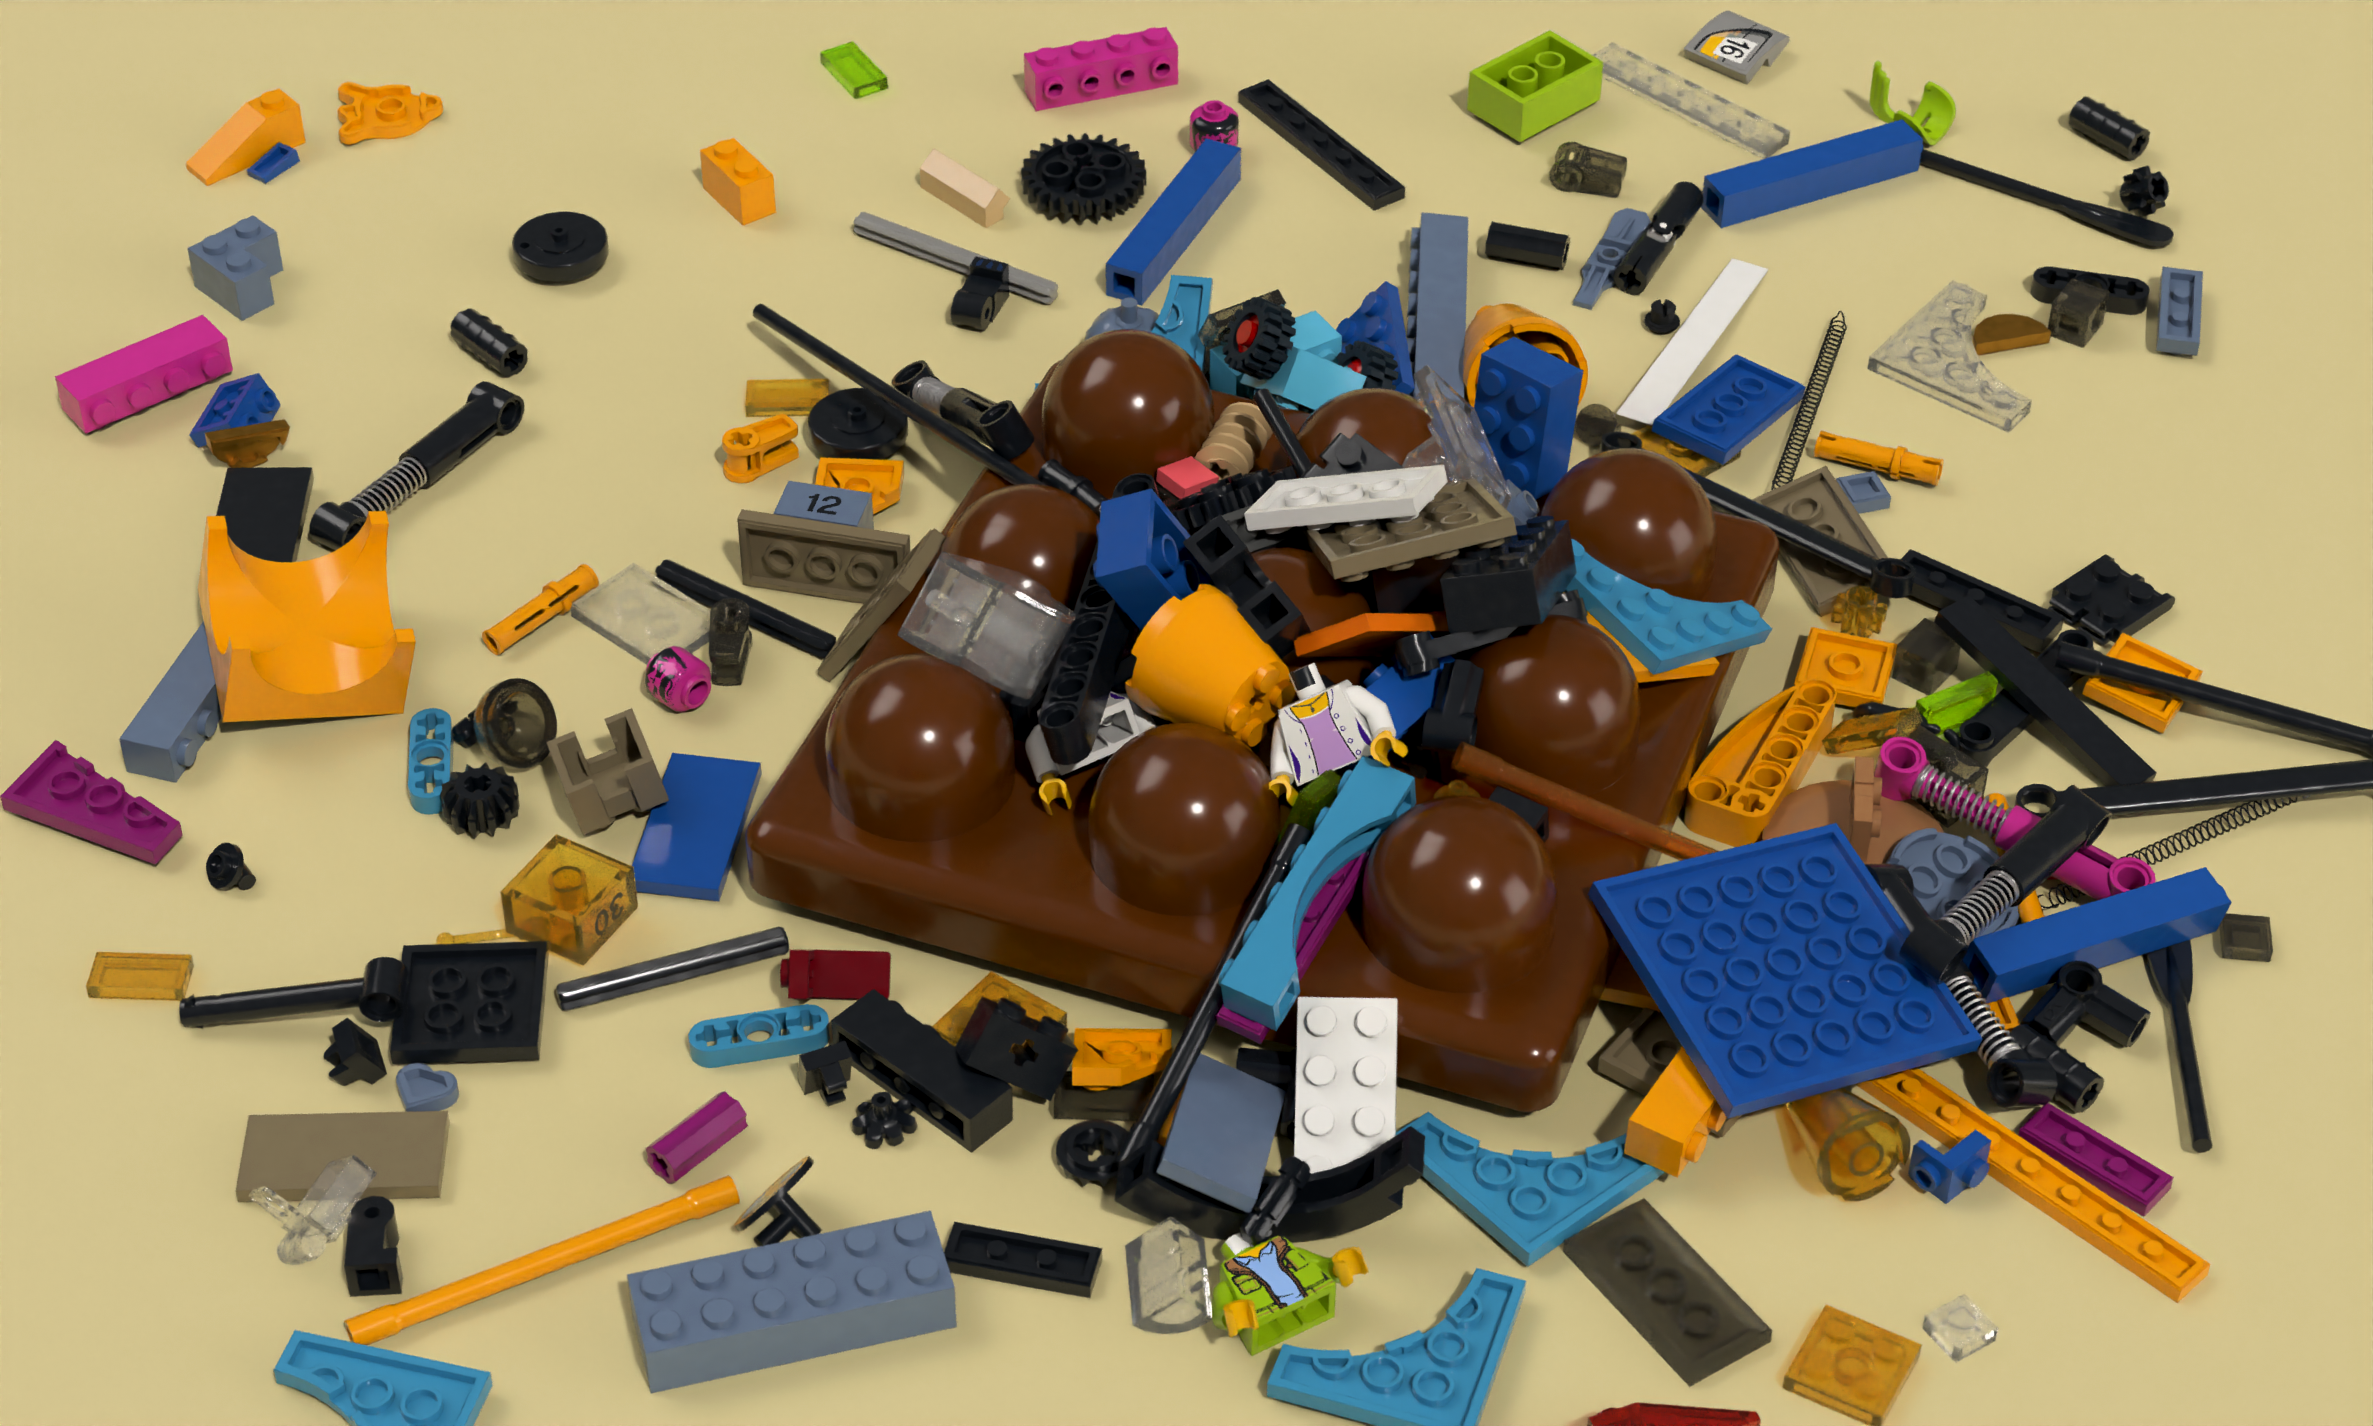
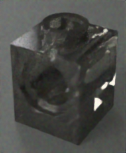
(2078, 313)

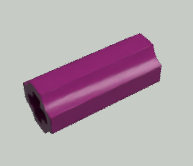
(696, 1137)

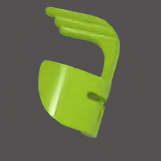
(1935, 105)

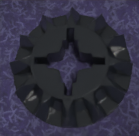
(1083, 1140)

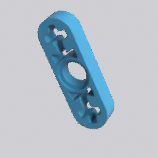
(421, 748)
(773, 1021)

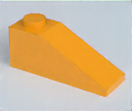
(248, 137)

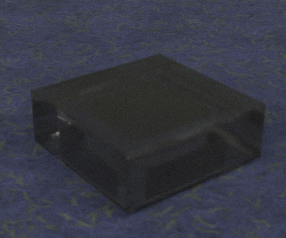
(2246, 937)

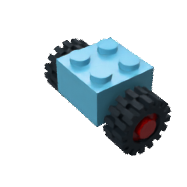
(1296, 378)

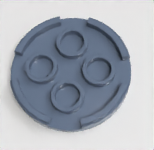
(1946, 870)

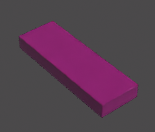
(2097, 1159)

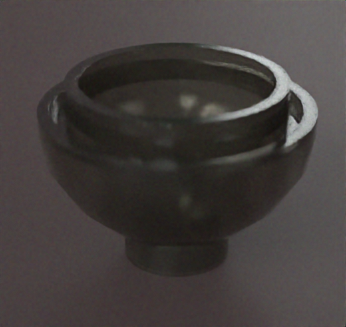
(515, 723)

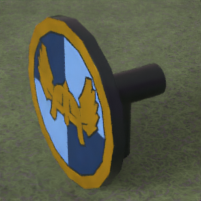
(790, 1212)

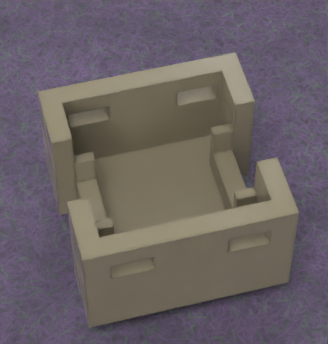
(612, 780)

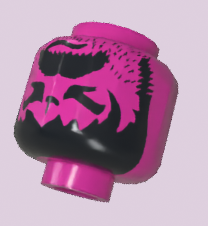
(1215, 122)
(678, 679)

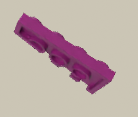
(83, 803)

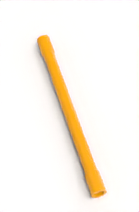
(391, 1319)

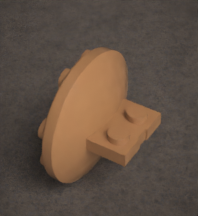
(1864, 816)

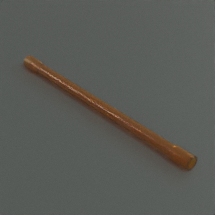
(1495, 770)

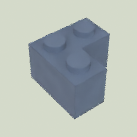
(238, 266)

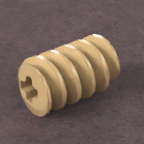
(1235, 440)

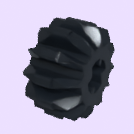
(480, 800)

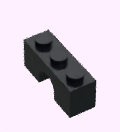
(1232, 569)

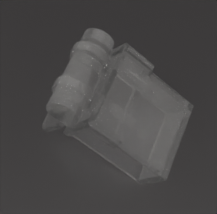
(321, 1212)

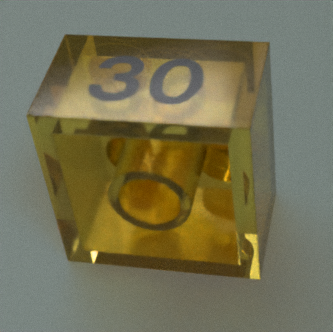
(569, 899)

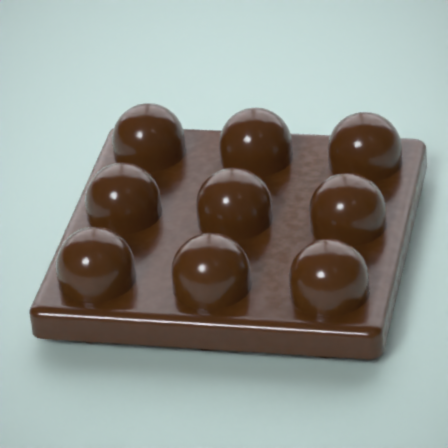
(932, 826)

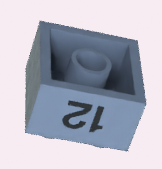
(826, 504)

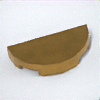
(2008, 332)
(247, 444)

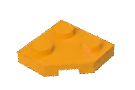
(873, 476)
(1118, 1055)

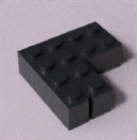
(1487, 586)

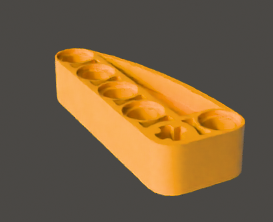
(1759, 764)

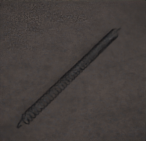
(1807, 401)
(2187, 839)

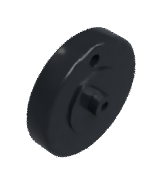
(560, 246)
(856, 426)

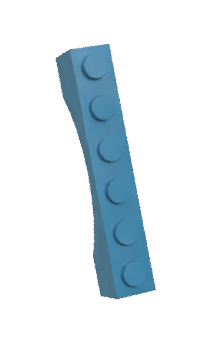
(1265, 974)

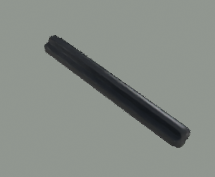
(761, 615)
(672, 968)

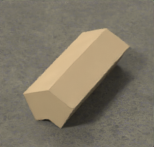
(962, 189)

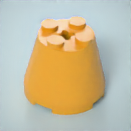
(1503, 321)
(1208, 667)

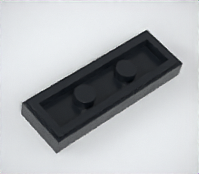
(1023, 1259)

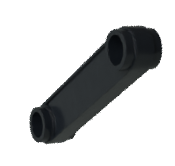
(1421, 653)
(2004, 717)

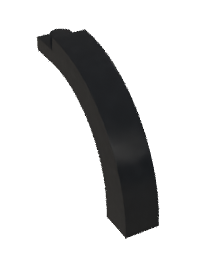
(1325, 1207)

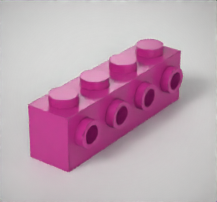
(1101, 68)
(144, 373)

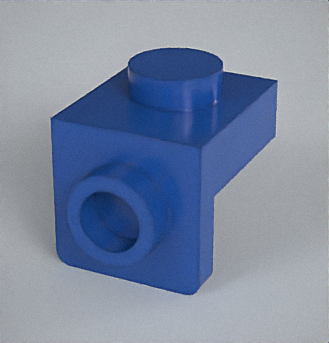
(1955, 1170)

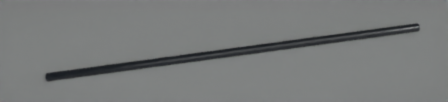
(894, 397)

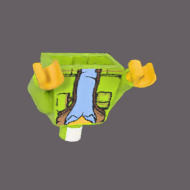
(1278, 1289)

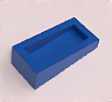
(273, 163)

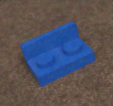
(236, 405)

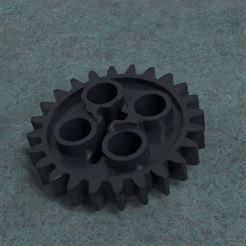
(1083, 177)
(1227, 496)

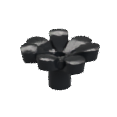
(884, 1120)

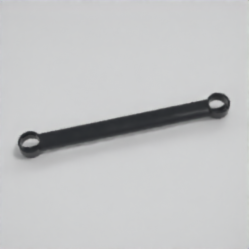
(1886, 575)
(2216, 788)

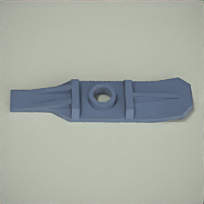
(1608, 254)

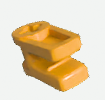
(760, 446)

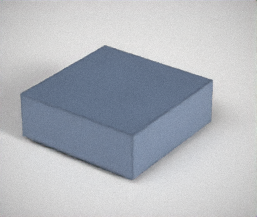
(1865, 492)

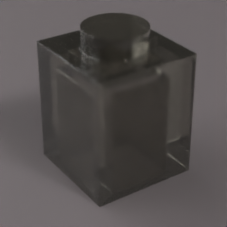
(1925, 658)

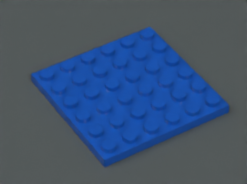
(1781, 969)

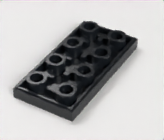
(266, 509)

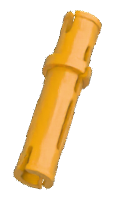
(1885, 459)
(554, 599)

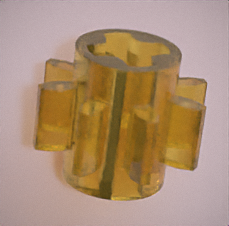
(1859, 612)

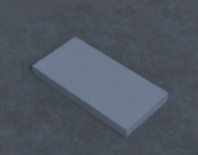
(1222, 1133)

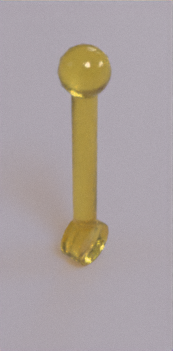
(447, 938)

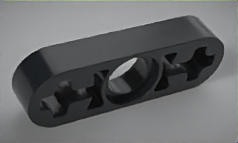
(2125, 296)

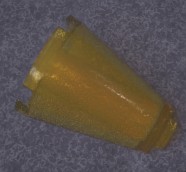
(1850, 1142)

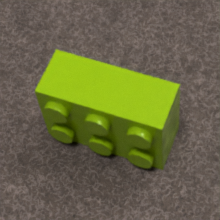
(1534, 85)

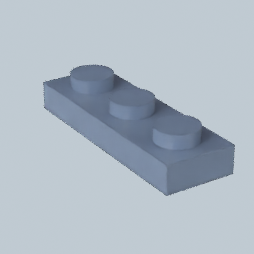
(2179, 311)

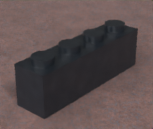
(924, 1069)

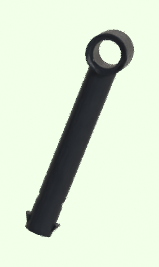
(377, 995)

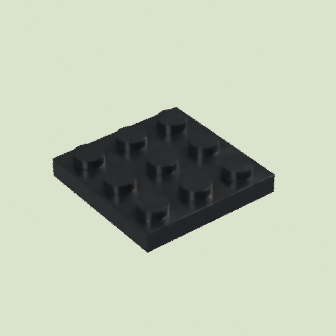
(472, 1003)

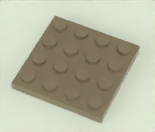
(1455, 519)

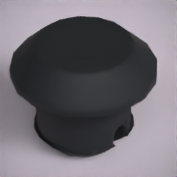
(1662, 317)

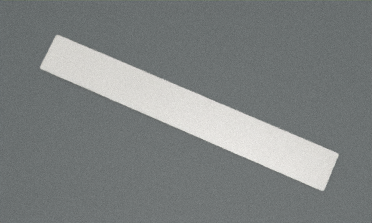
(1692, 342)

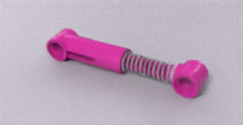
(1909, 774)

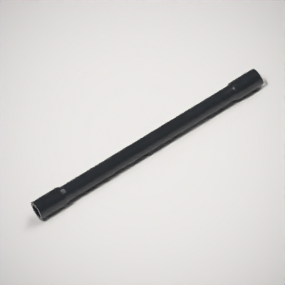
(2095, 664)
(1204, 1016)

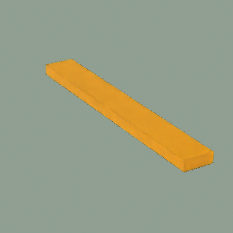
(2045, 1183)

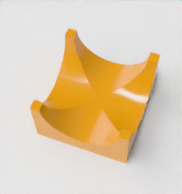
(305, 632)

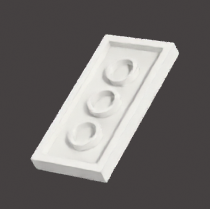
(1346, 498)
(1344, 1078)

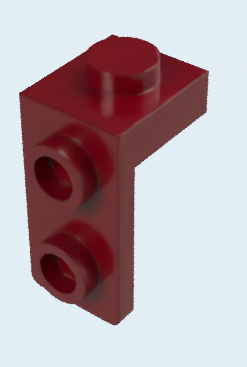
(835, 973)

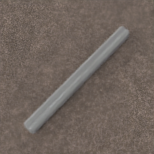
(948, 255)

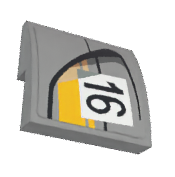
(1735, 46)

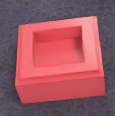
(1185, 477)

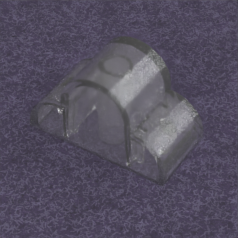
(988, 622)

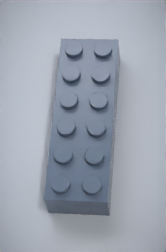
(791, 1301)

